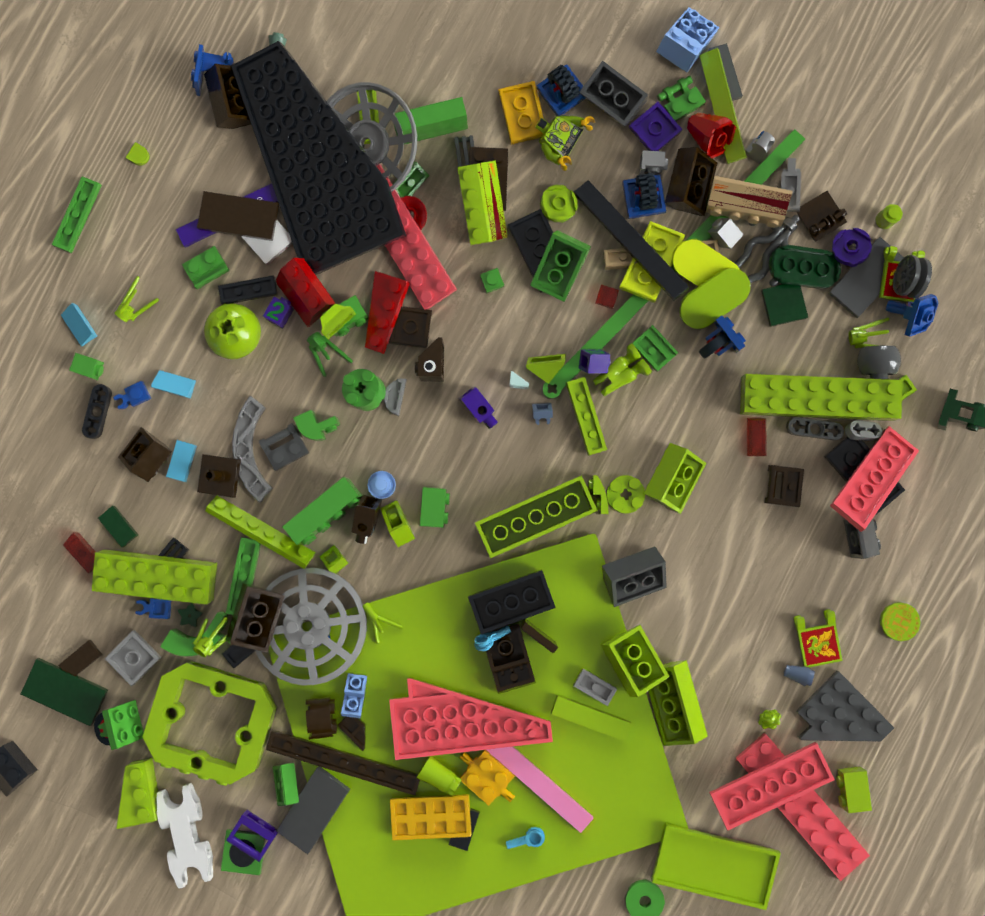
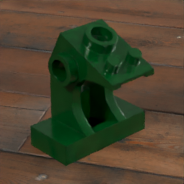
(952, 409)

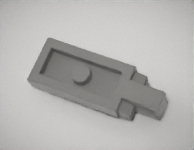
(792, 181)

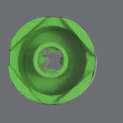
(355, 383)

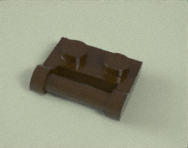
(790, 486)

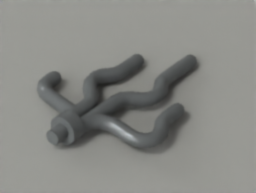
(780, 236)

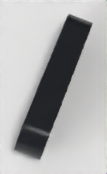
(89, 415)

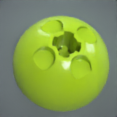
(240, 336)

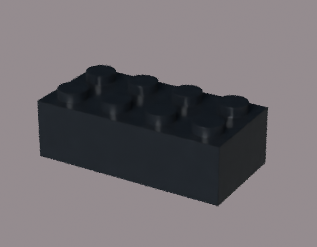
(511, 601)

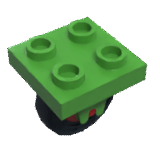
(119, 725)

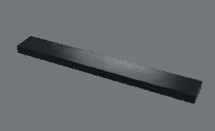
(631, 240)

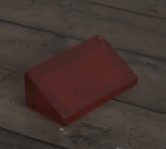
(81, 551)

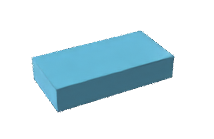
(181, 461)

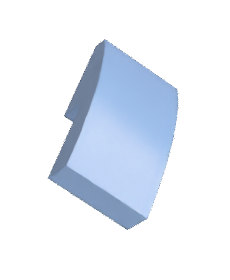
(354, 695)

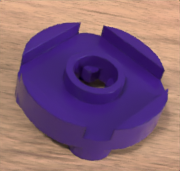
(851, 257)

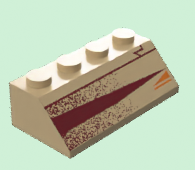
(748, 201)

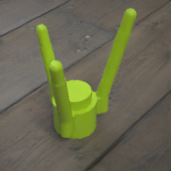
(125, 310)
(858, 336)
(204, 646)

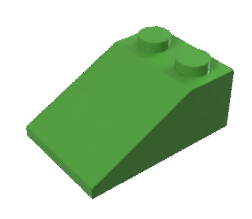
(560, 265)

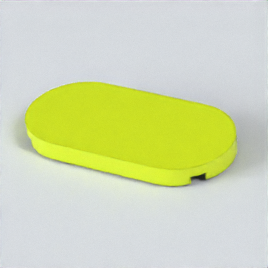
(699, 261)

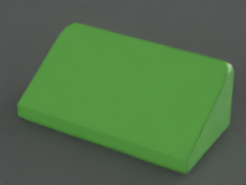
(412, 181)
(285, 784)

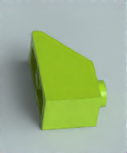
(397, 523)

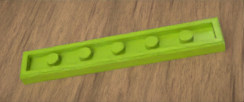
(722, 101)

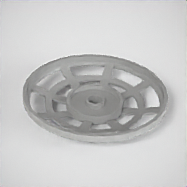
(376, 131)
(320, 628)

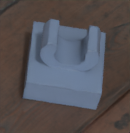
(542, 410)

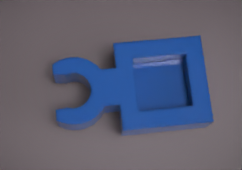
(134, 394)
(157, 608)

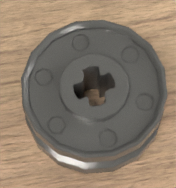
(912, 276)

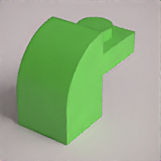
(312, 429)

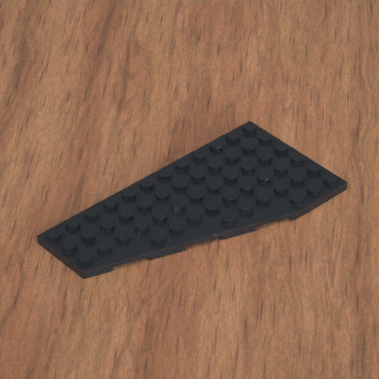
(321, 175)

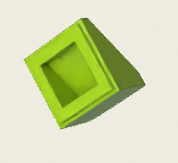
(333, 559)

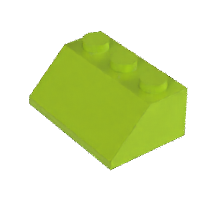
(675, 477)
(635, 661)

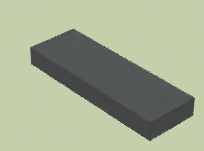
(730, 73)

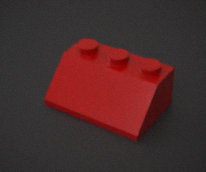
(304, 290)

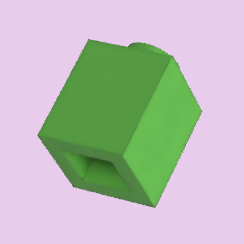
(87, 366)

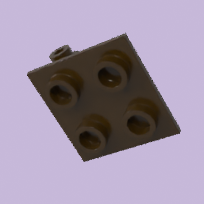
(821, 215)

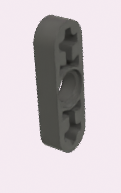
(829, 425)

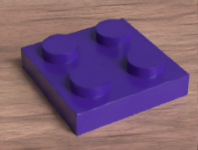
(655, 128)

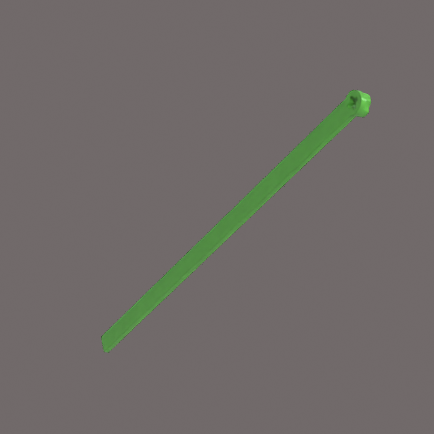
(635, 303)

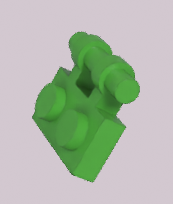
(684, 104)

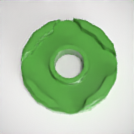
(644, 888)

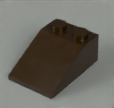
(482, 154)

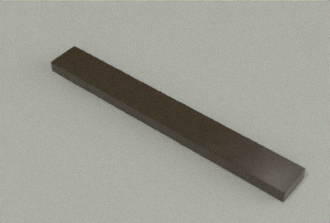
(343, 762)

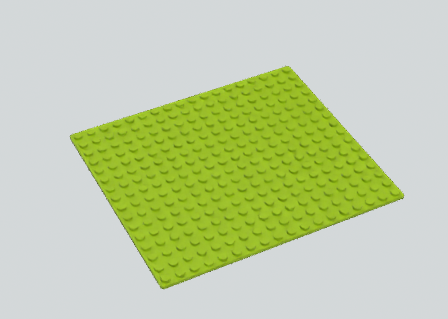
(616, 781)

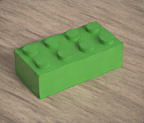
(322, 511)

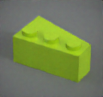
(138, 794)

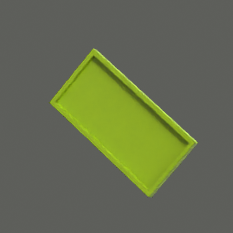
(715, 866)

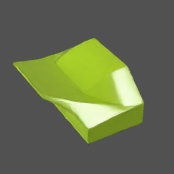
(335, 319)

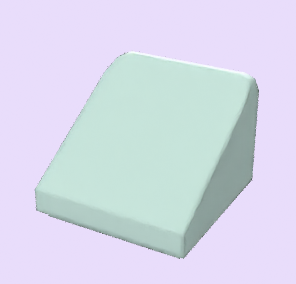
(518, 382)

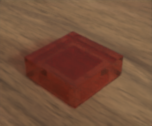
(607, 296)

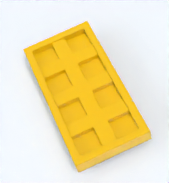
(430, 817)

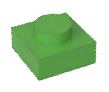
(492, 280)

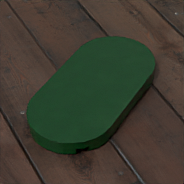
(804, 267)

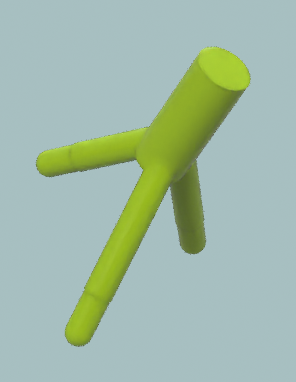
(375, 623)

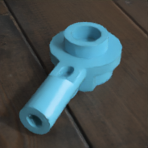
(486, 640)
(534, 837)

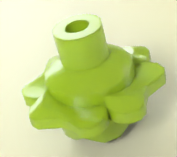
(769, 719)

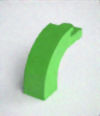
(181, 643)

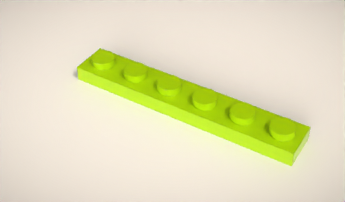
(260, 531)

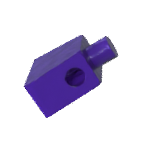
(472, 401)

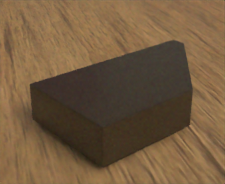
(355, 730)

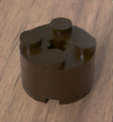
(320, 719)

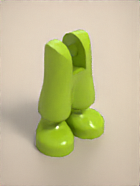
(620, 373)

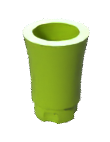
(439, 776)

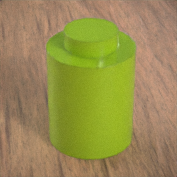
(889, 216)

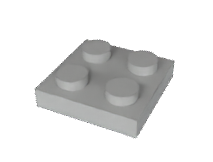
(133, 658)

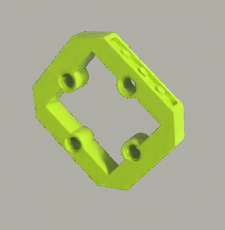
(168, 697)

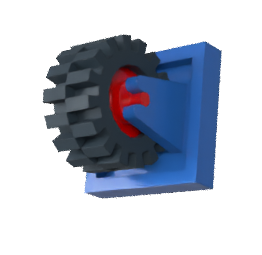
(561, 90)
(644, 196)

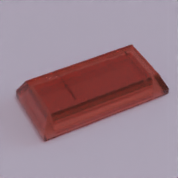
(756, 437)

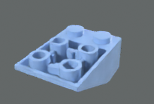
(687, 39)

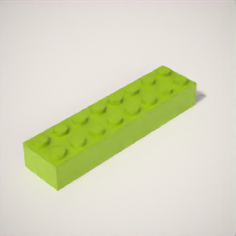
(821, 397)

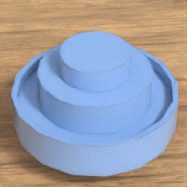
(381, 485)

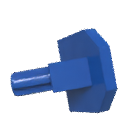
(919, 313)

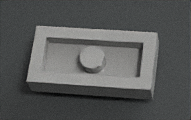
(595, 687)

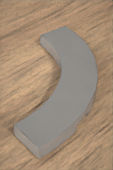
(243, 449)

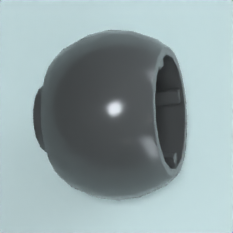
(879, 361)

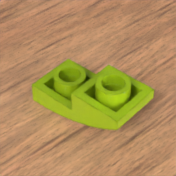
(597, 489)

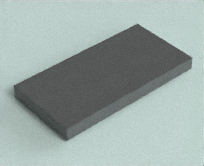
(862, 283)
(314, 810)

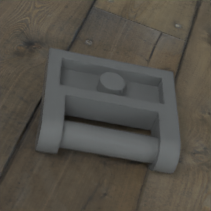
(287, 452)

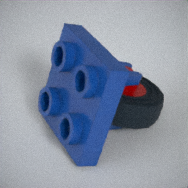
(715, 344)

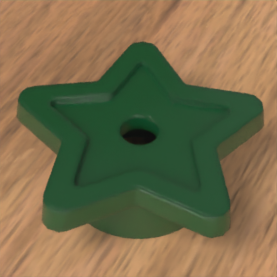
(195, 614)

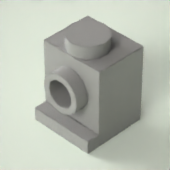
(653, 162)

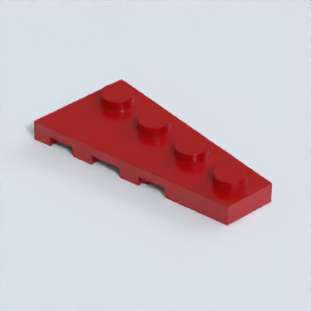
(385, 306)

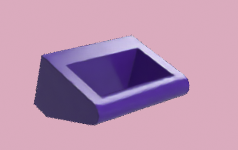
(257, 825)

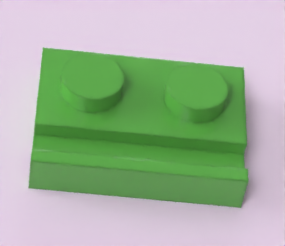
(205, 267)
(654, 348)

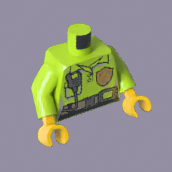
(560, 137)

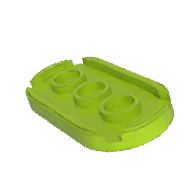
(714, 298)

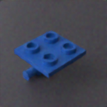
(203, 62)

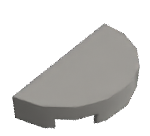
(394, 396)

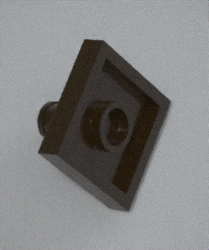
(219, 476)

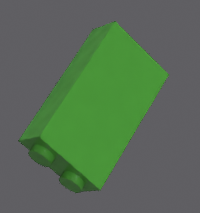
(435, 119)

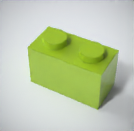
(853, 789)

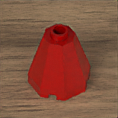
(711, 132)

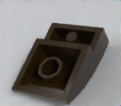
(510, 661)

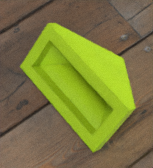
(546, 366)

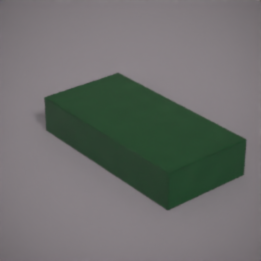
(118, 526)

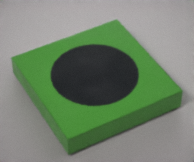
(236, 860)

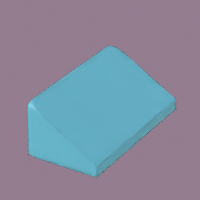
(78, 324)
(173, 384)

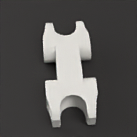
(188, 849)

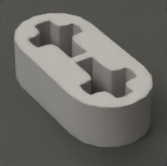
(863, 427)

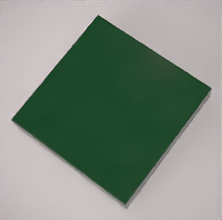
(784, 304)

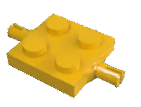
(487, 777)

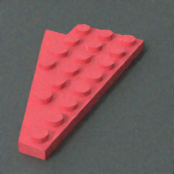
(450, 722)

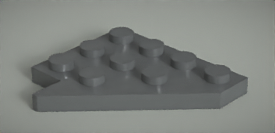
(842, 714)

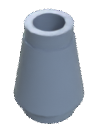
(799, 674)

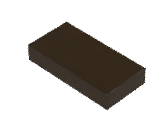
(81, 658)

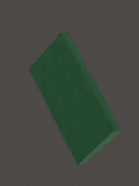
(64, 692)

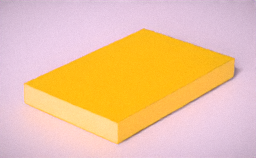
(521, 111)

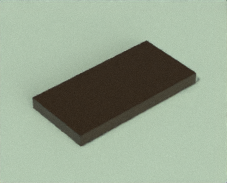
(238, 216)

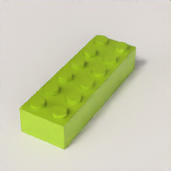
(536, 516)
(154, 576)

